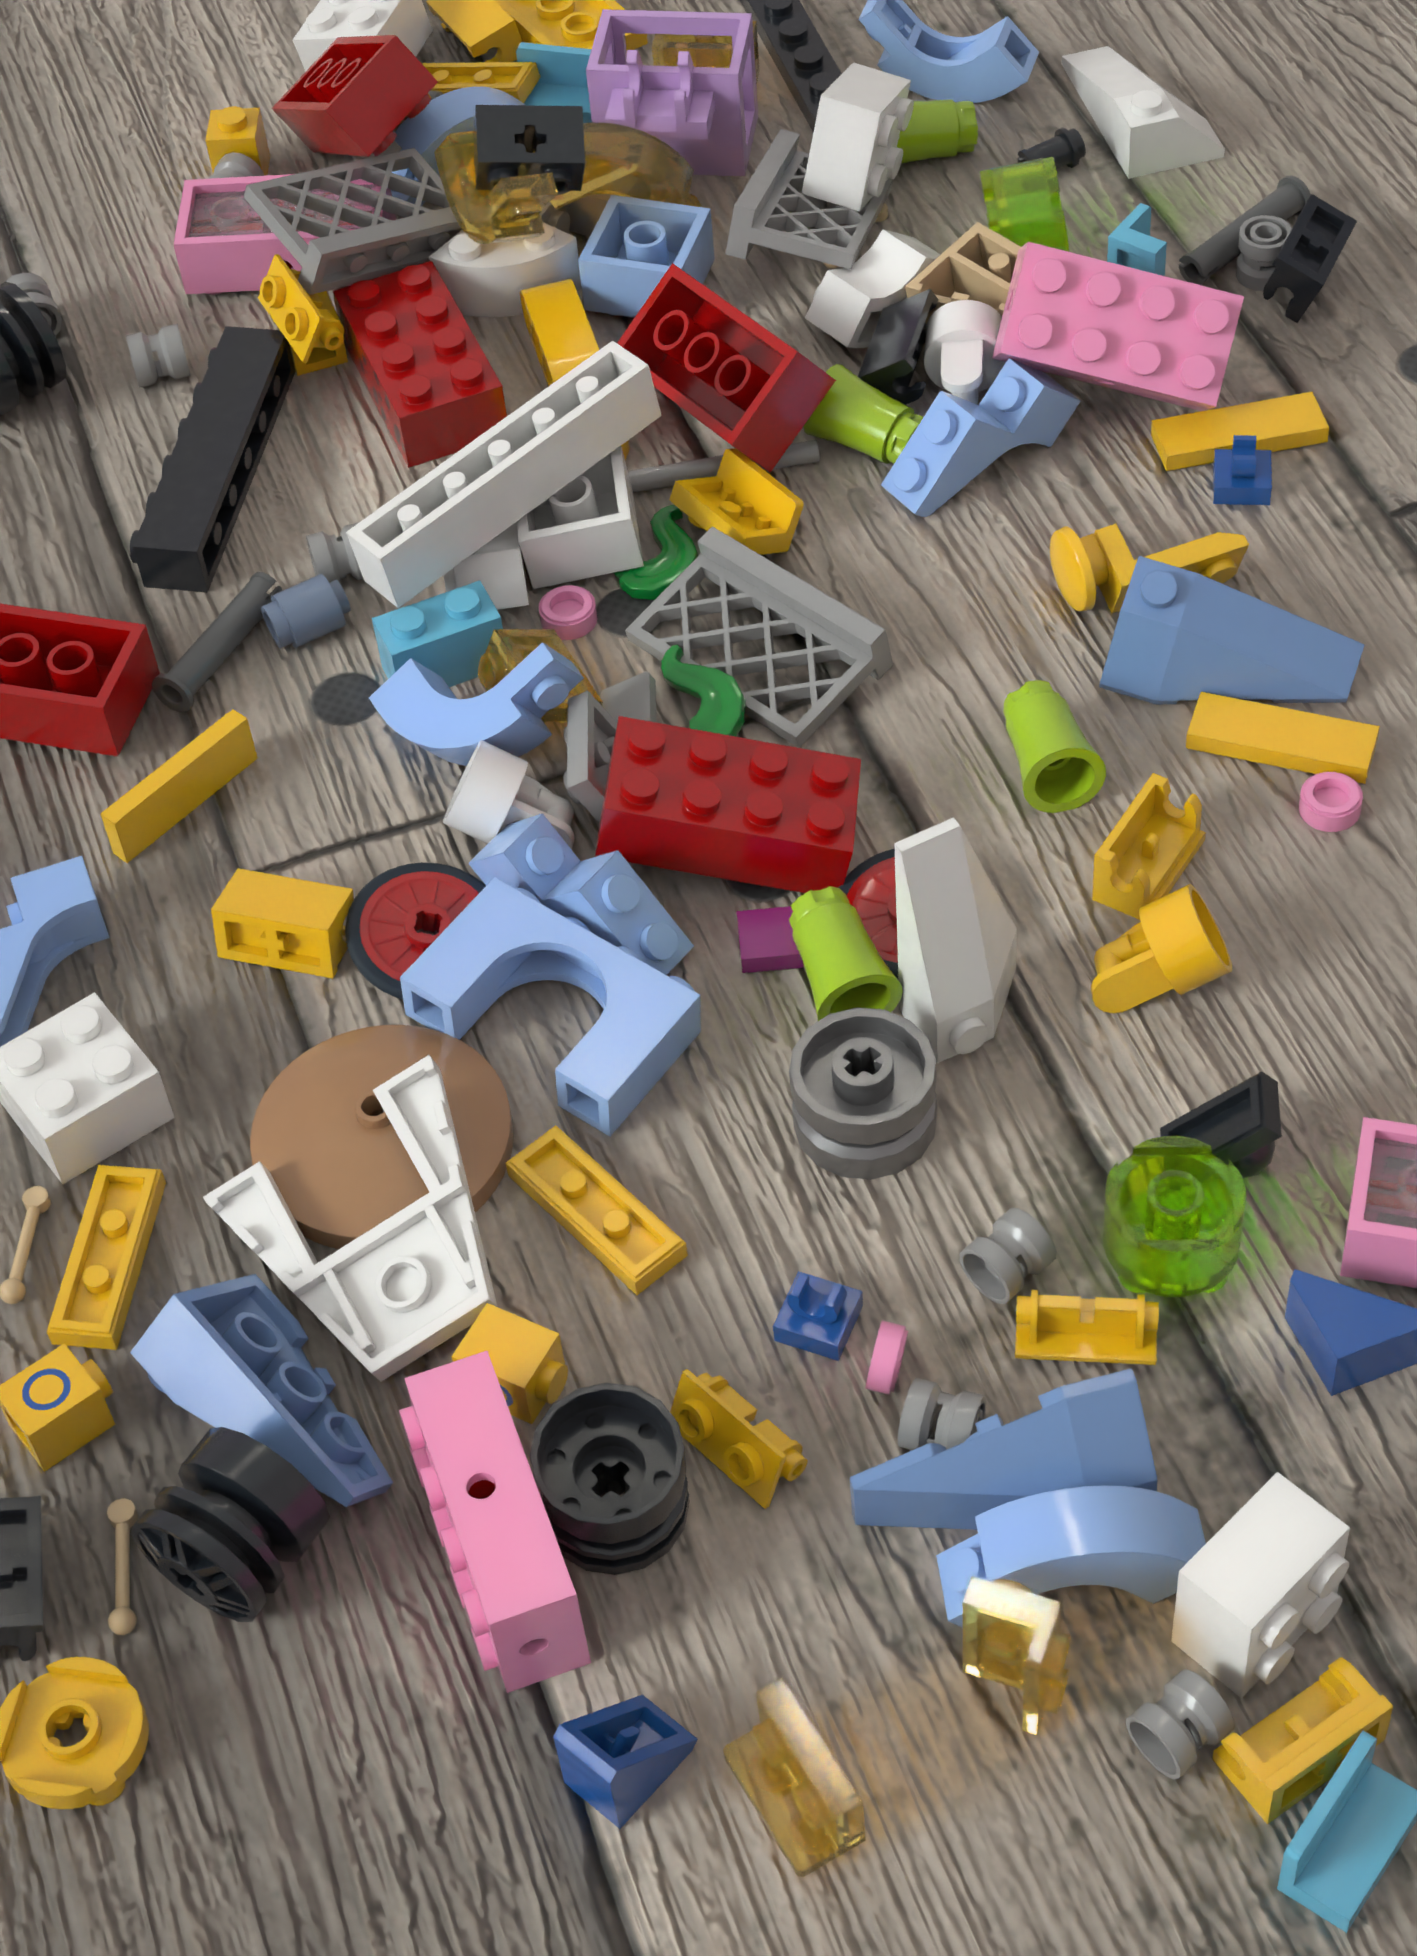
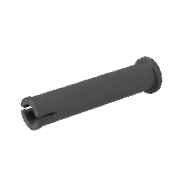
(1223, 246)
(214, 645)

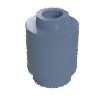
(306, 611)

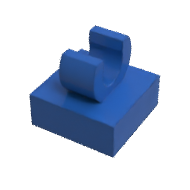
(1242, 473)
(818, 1316)

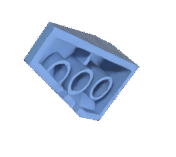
(1199, 636)
(241, 1366)
(1079, 1438)

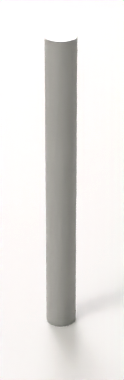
(667, 474)

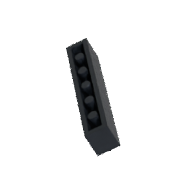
(213, 460)

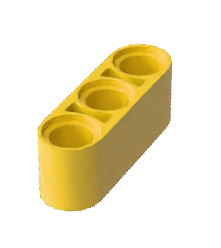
(557, 327)

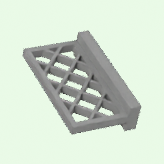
(775, 189)
(363, 253)
(796, 609)

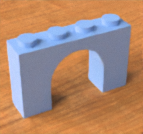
(516, 940)

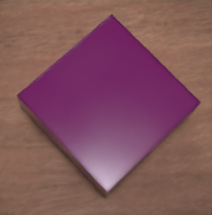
(767, 940)

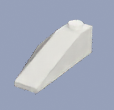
(1138, 116)
(951, 941)

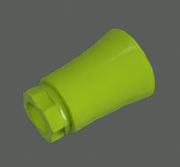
(939, 130)
(862, 417)
(1052, 752)
(840, 955)

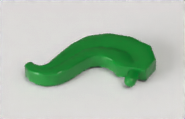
(675, 556)
(721, 698)

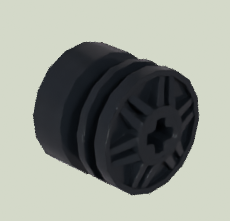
(27, 349)
(611, 1443)
(231, 1524)

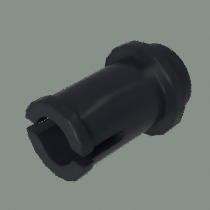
(1065, 147)

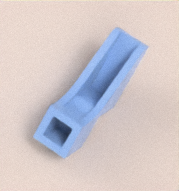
(964, 438)
(597, 891)
(49, 922)

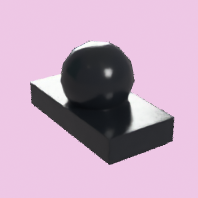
(1236, 1124)

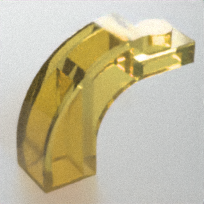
(631, 165)
(494, 216)

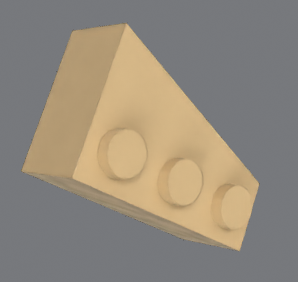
(972, 268)

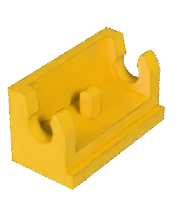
(479, 26)
(1147, 849)
(282, 922)
(1303, 1740)

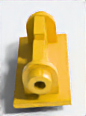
(297, 312)
(1086, 1329)
(719, 1426)

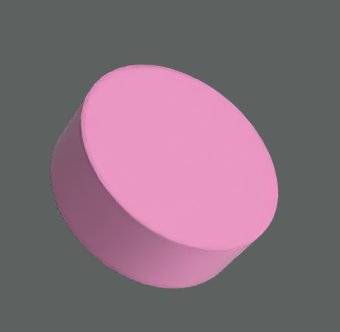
(568, 611)
(1330, 801)
(887, 1357)

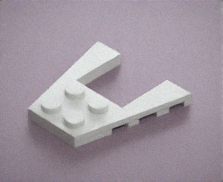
(407, 1277)

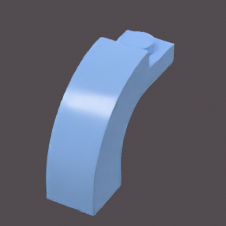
(946, 65)
(444, 115)
(506, 716)
(1077, 1538)

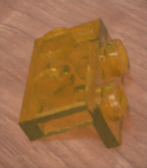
(1017, 1643)

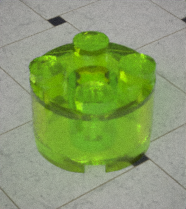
(1025, 203)
(1173, 1218)

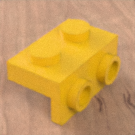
(741, 504)

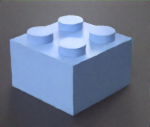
(636, 247)

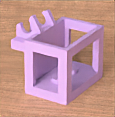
(695, 110)

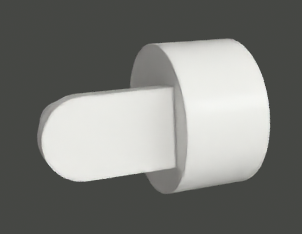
(961, 348)
(499, 793)

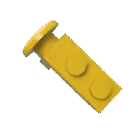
(1106, 562)

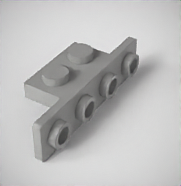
(592, 733)

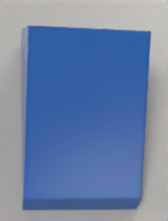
(1349, 1331)
(621, 1755)

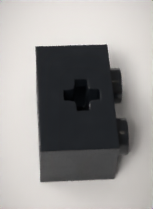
(529, 142)

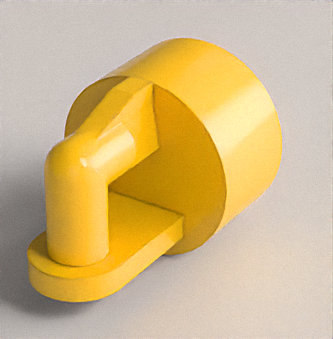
(1168, 950)

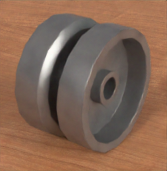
(863, 1093)

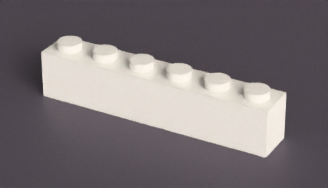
(504, 473)

